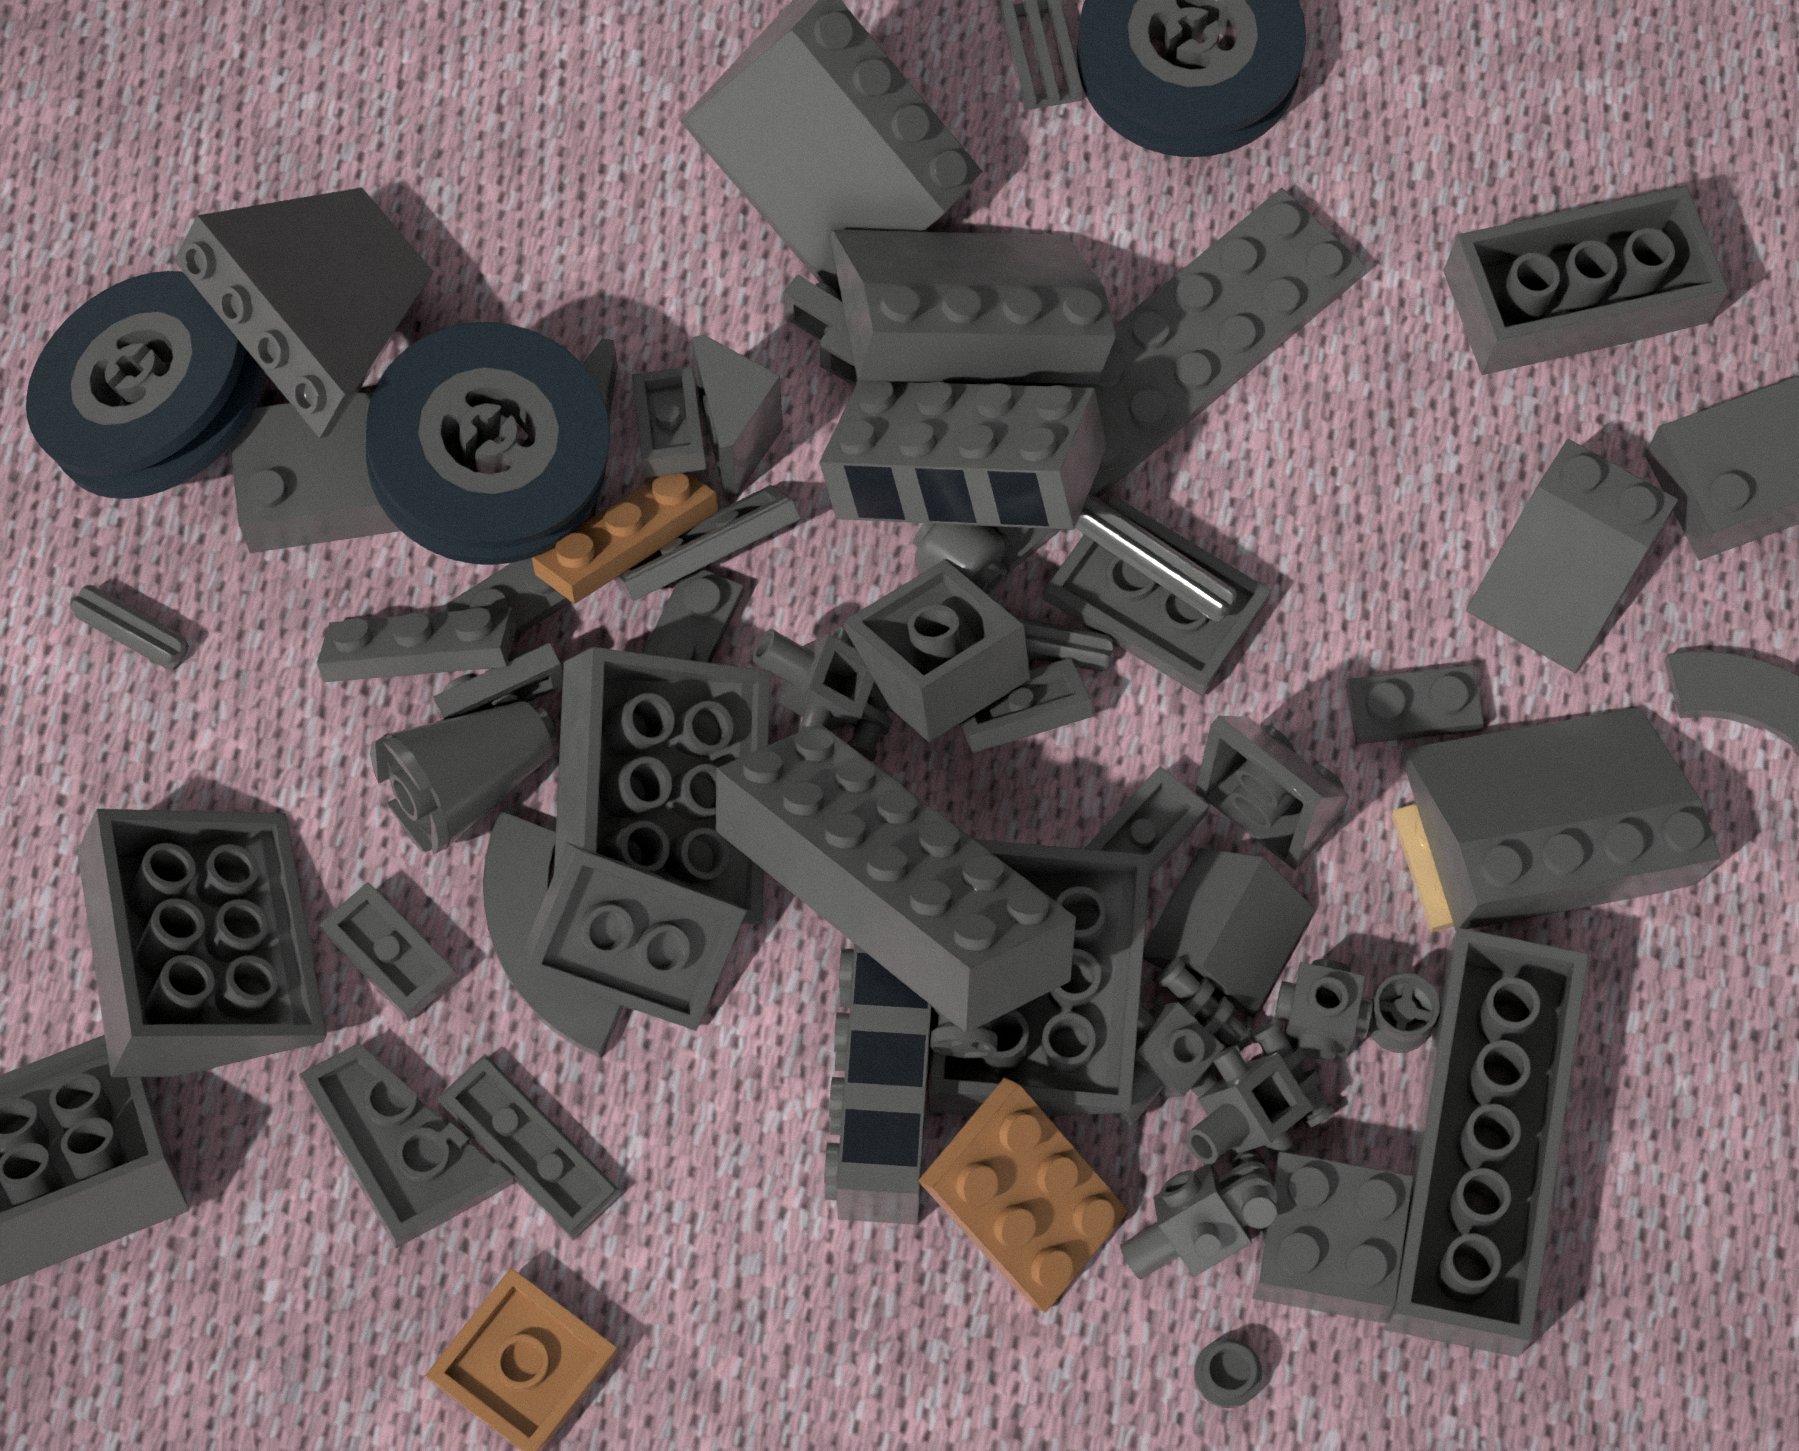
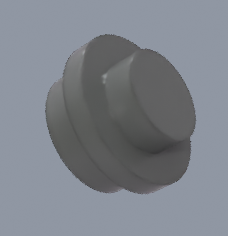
(1227, 1373)

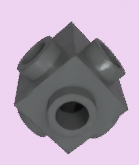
(1319, 1030)

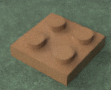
(522, 1363)

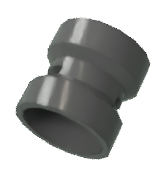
(1407, 1000)

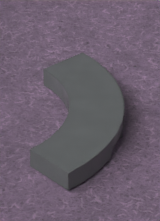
(1736, 690)
(513, 890)

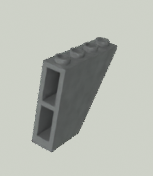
(308, 291)

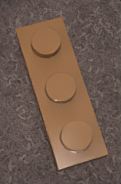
(625, 534)

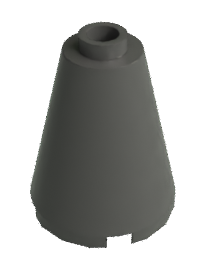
(460, 768)

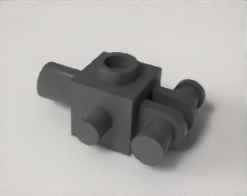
(827, 686)
(1175, 1046)
(1258, 1100)
(1205, 1216)

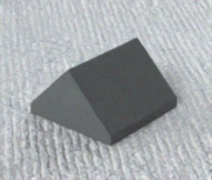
(739, 410)
(1231, 925)

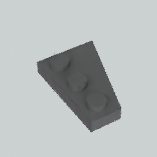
(397, 1148)

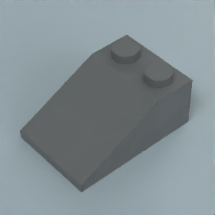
(1572, 555)
(1269, 788)

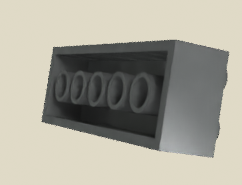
(895, 877)
(1489, 1142)

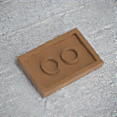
(1023, 1195)

